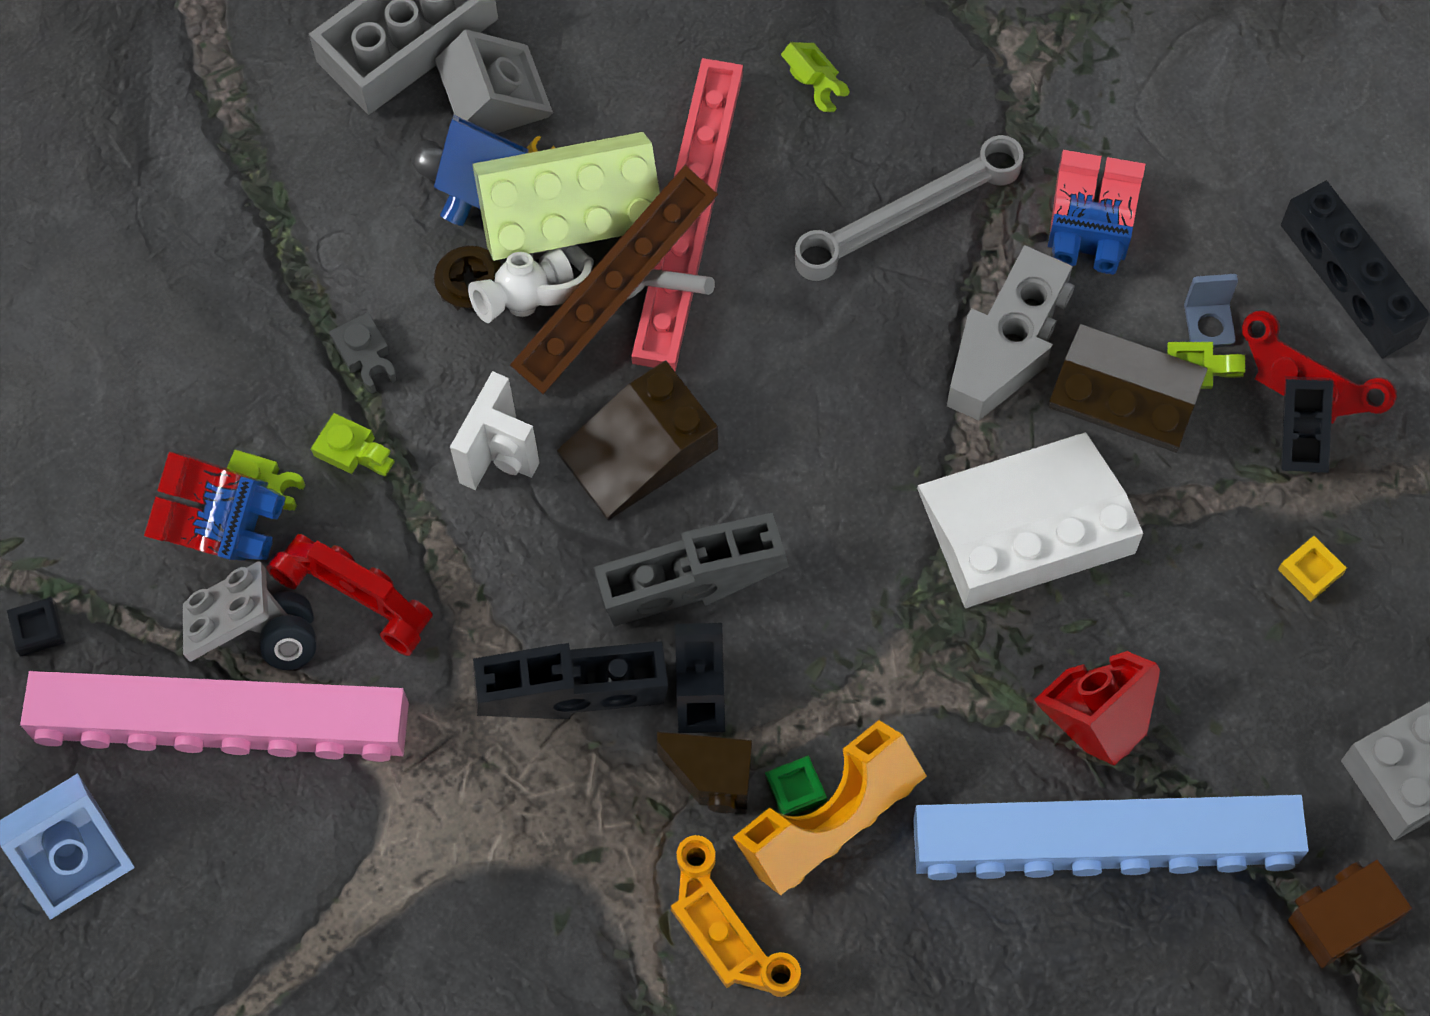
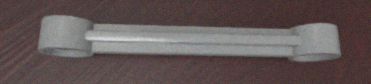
(908, 207)

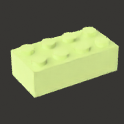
(565, 194)

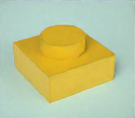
(1312, 568)

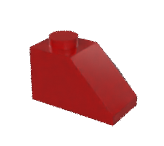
(1104, 707)

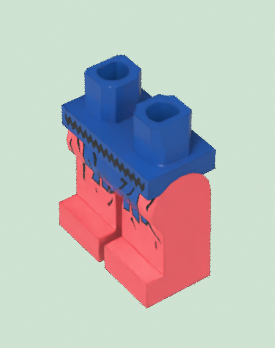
(1091, 226)

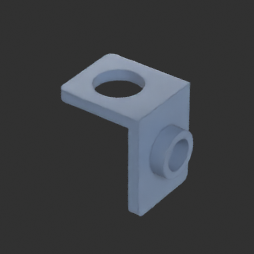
(1211, 298)

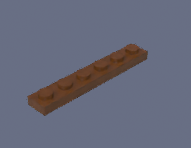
(614, 279)

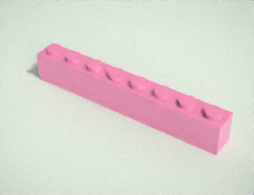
(215, 715)

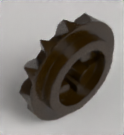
(452, 269)

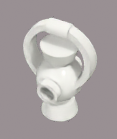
(525, 284)

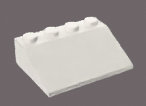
(1030, 519)

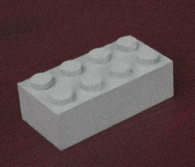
(388, 44)
(1395, 771)

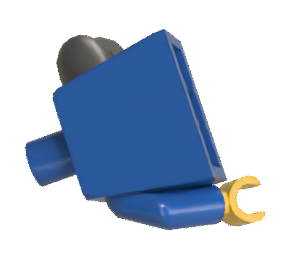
(453, 166)

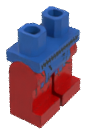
(229, 513)

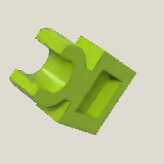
(266, 471)

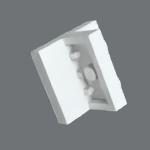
(493, 435)

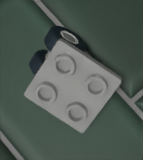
(245, 604)

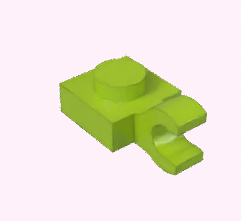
(813, 67)
(1202, 354)
(350, 444)

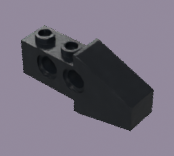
(563, 681)

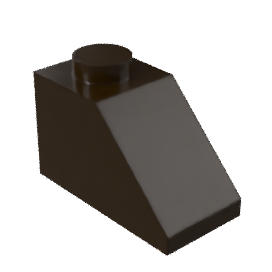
(709, 768)

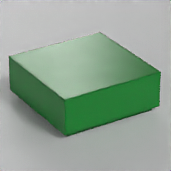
(796, 786)

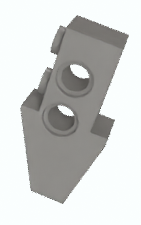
(987, 362)

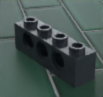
(1354, 269)

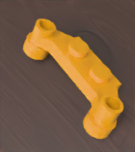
(720, 932)

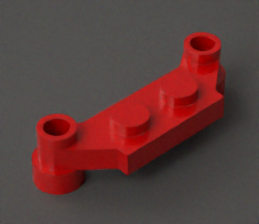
(1279, 360)
(366, 586)

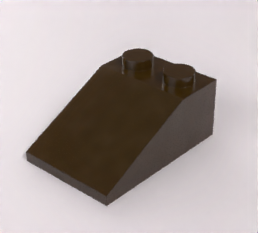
(640, 441)

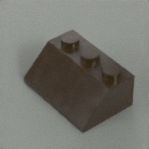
(1127, 388)

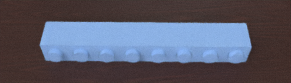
(1109, 836)

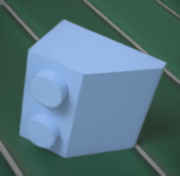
(63, 846)

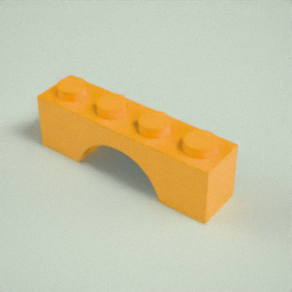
(875, 776)

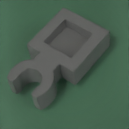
(363, 348)

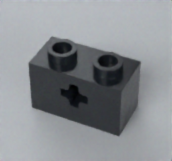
(1307, 424)

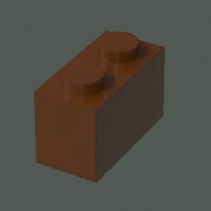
(1348, 912)

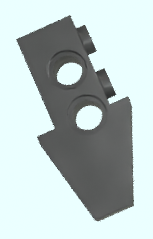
(700, 567)

